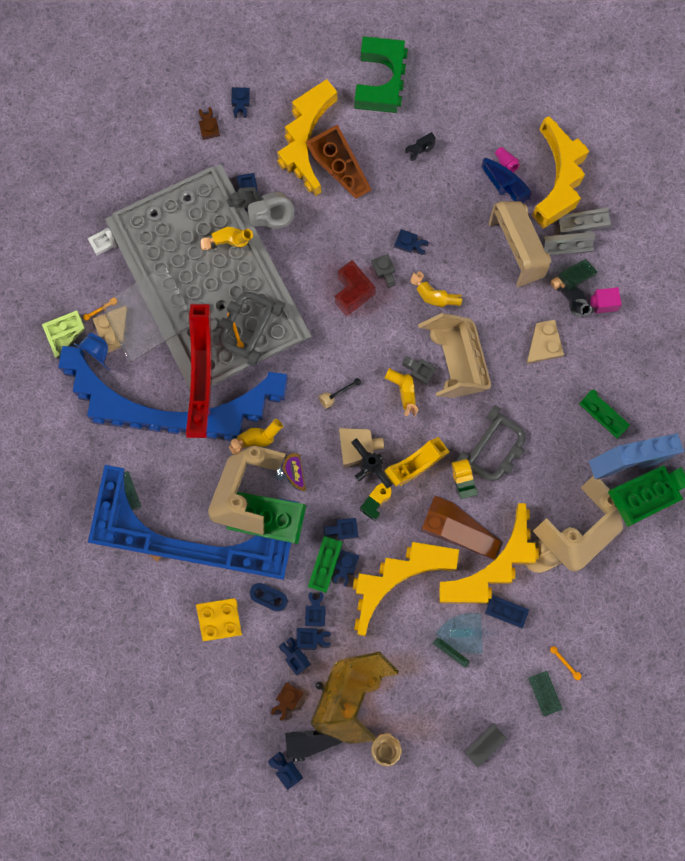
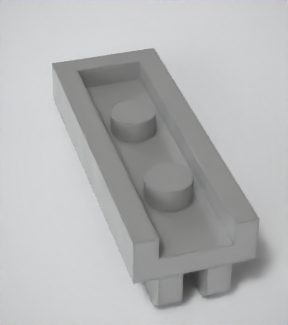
(584, 221)
(569, 243)

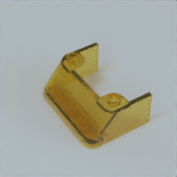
(344, 694)

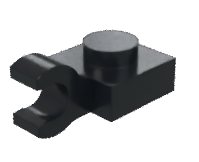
(423, 144)

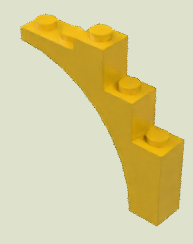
(307, 111)
(567, 157)
(516, 552)
(421, 559)

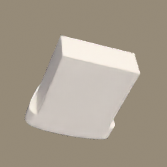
(102, 241)

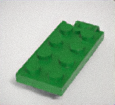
(648, 494)
(281, 518)

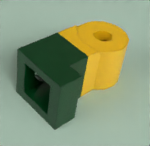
(463, 479)
(375, 500)

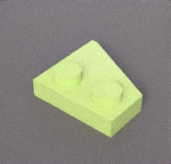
(63, 331)

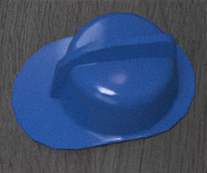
(96, 347)

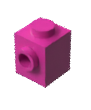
(606, 300)

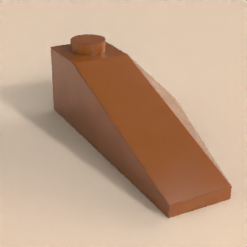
(336, 157)
(455, 526)

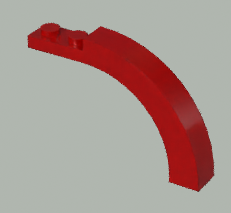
(200, 370)

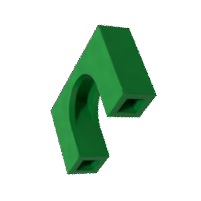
(383, 97)

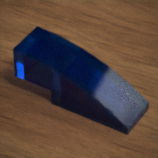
(506, 180)

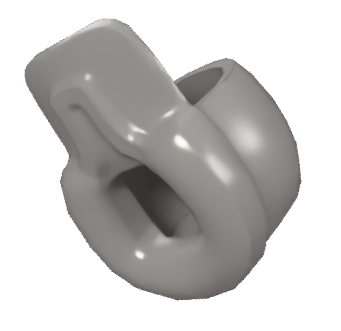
(273, 211)

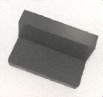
(484, 745)

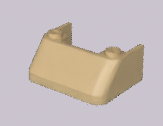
(522, 240)
(462, 354)
(227, 506)
(578, 550)

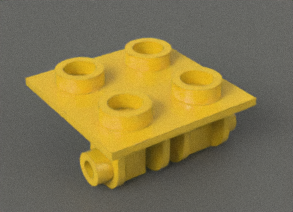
(219, 619)

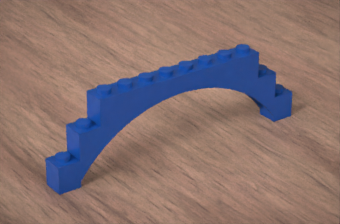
(112, 408)

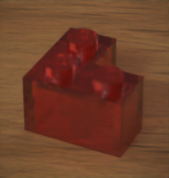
(357, 288)

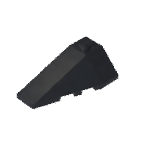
(307, 743)

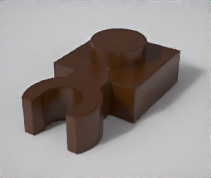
(208, 125)
(288, 698)

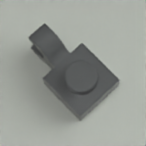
(244, 196)
(384, 268)
(421, 371)

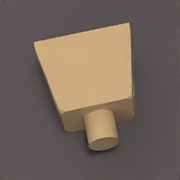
(349, 453)

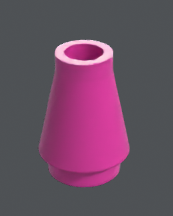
(507, 159)

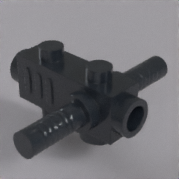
(370, 465)

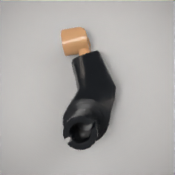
(576, 297)

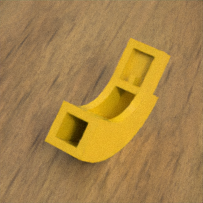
(417, 463)

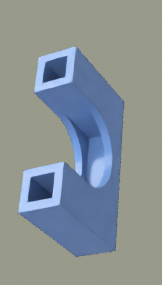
(644, 453)

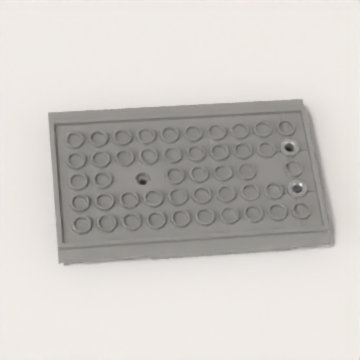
(208, 275)

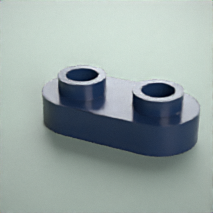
(268, 597)

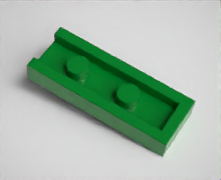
(604, 414)
(325, 564)

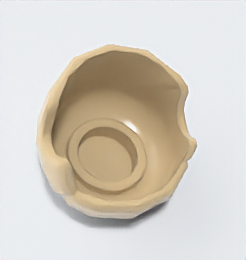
(386, 750)

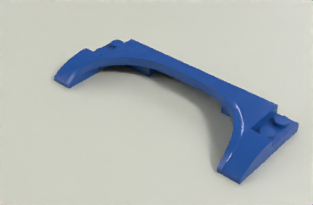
(119, 528)

